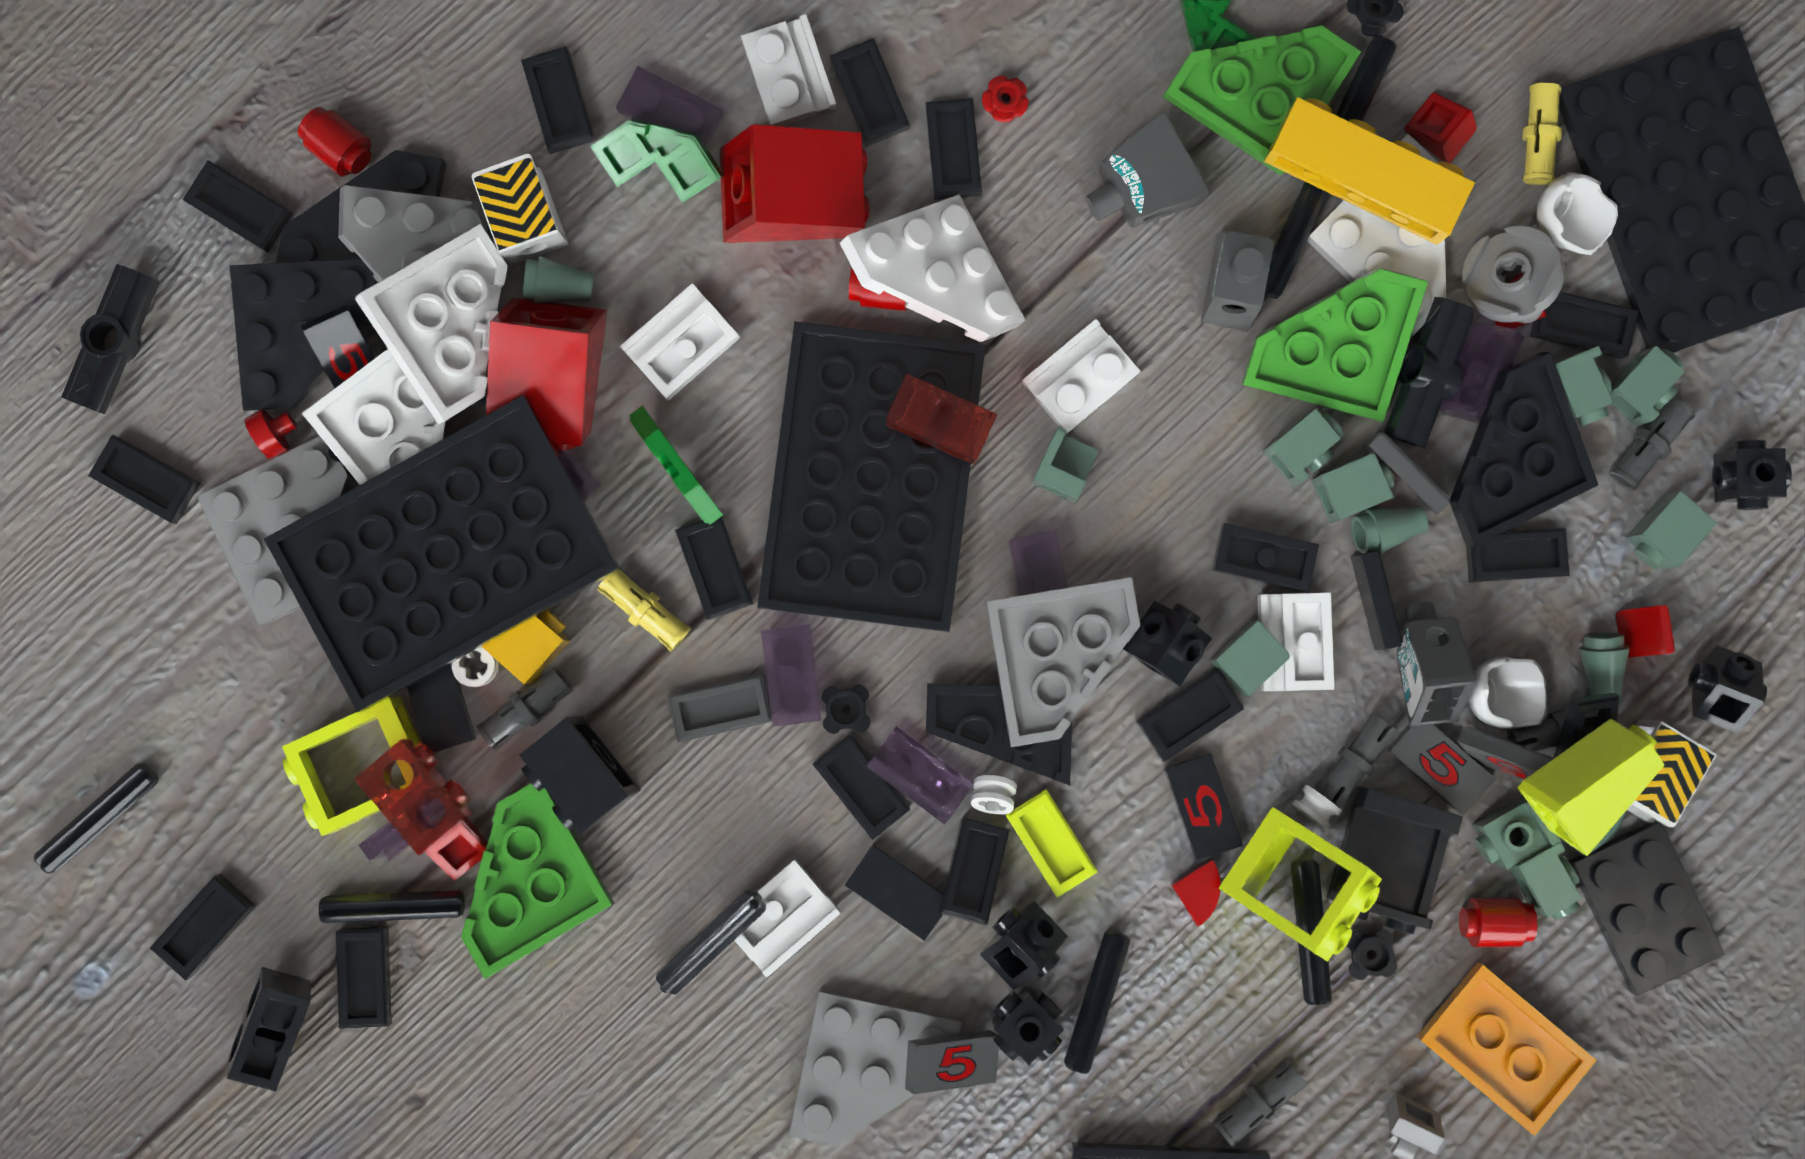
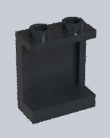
(1403, 847)

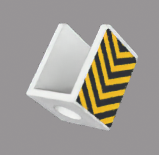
(519, 209)
(1677, 781)

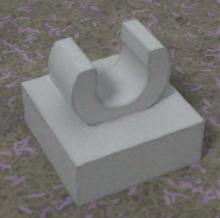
(1413, 1127)

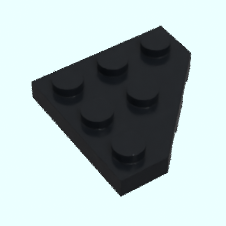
(315, 231)
(268, 315)
(1522, 454)

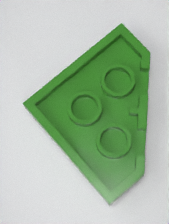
(1250, 92)
(1343, 346)
(529, 883)

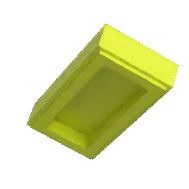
(1051, 843)

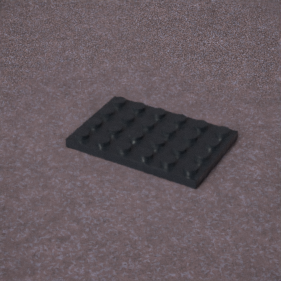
(1700, 190)
(858, 510)
(442, 554)

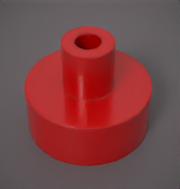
(270, 432)

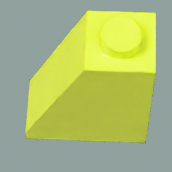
(1593, 783)

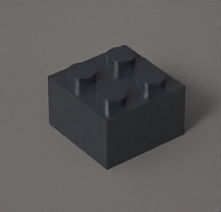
(578, 774)

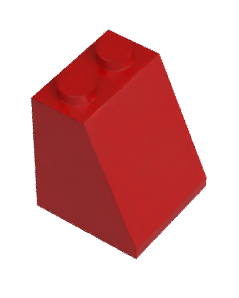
(792, 184)
(550, 358)

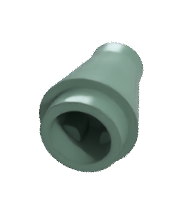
(555, 282)
(1387, 527)
(1604, 662)

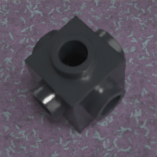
(1751, 475)
(1168, 641)
(1727, 688)
(1032, 939)
(1022, 1008)

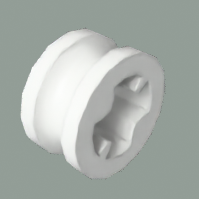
(463, 673)
(993, 794)
(1316, 807)

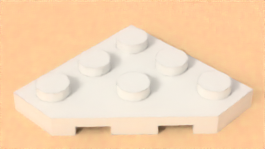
(1361, 242)
(937, 267)
(440, 318)
(374, 419)

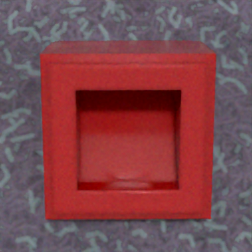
(1442, 126)
(1646, 630)
(459, 850)

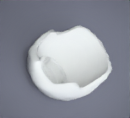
(1576, 213)
(1509, 693)

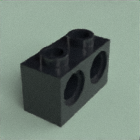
(269, 1029)

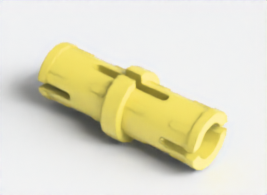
(1542, 133)
(644, 609)

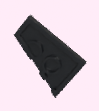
(977, 720)

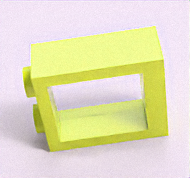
(299, 768)
(1262, 857)

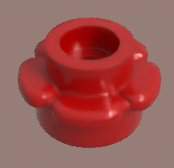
(1008, 110)

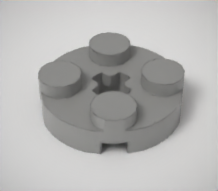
(1524, 298)

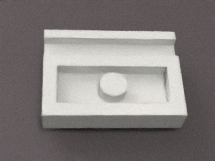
(788, 71)
(680, 341)
(1081, 376)
(1305, 630)
(792, 917)

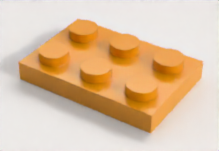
(1506, 1048)

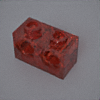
(940, 419)
(405, 805)

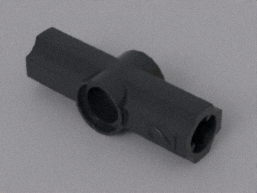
(123, 309)
(1430, 372)

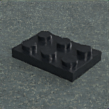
(1646, 908)

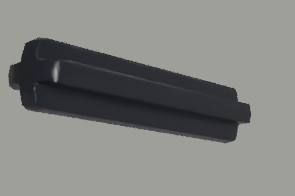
(96, 818)
(391, 906)
(1308, 914)
(711, 942)
(1097, 1002)

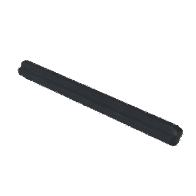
(1310, 197)

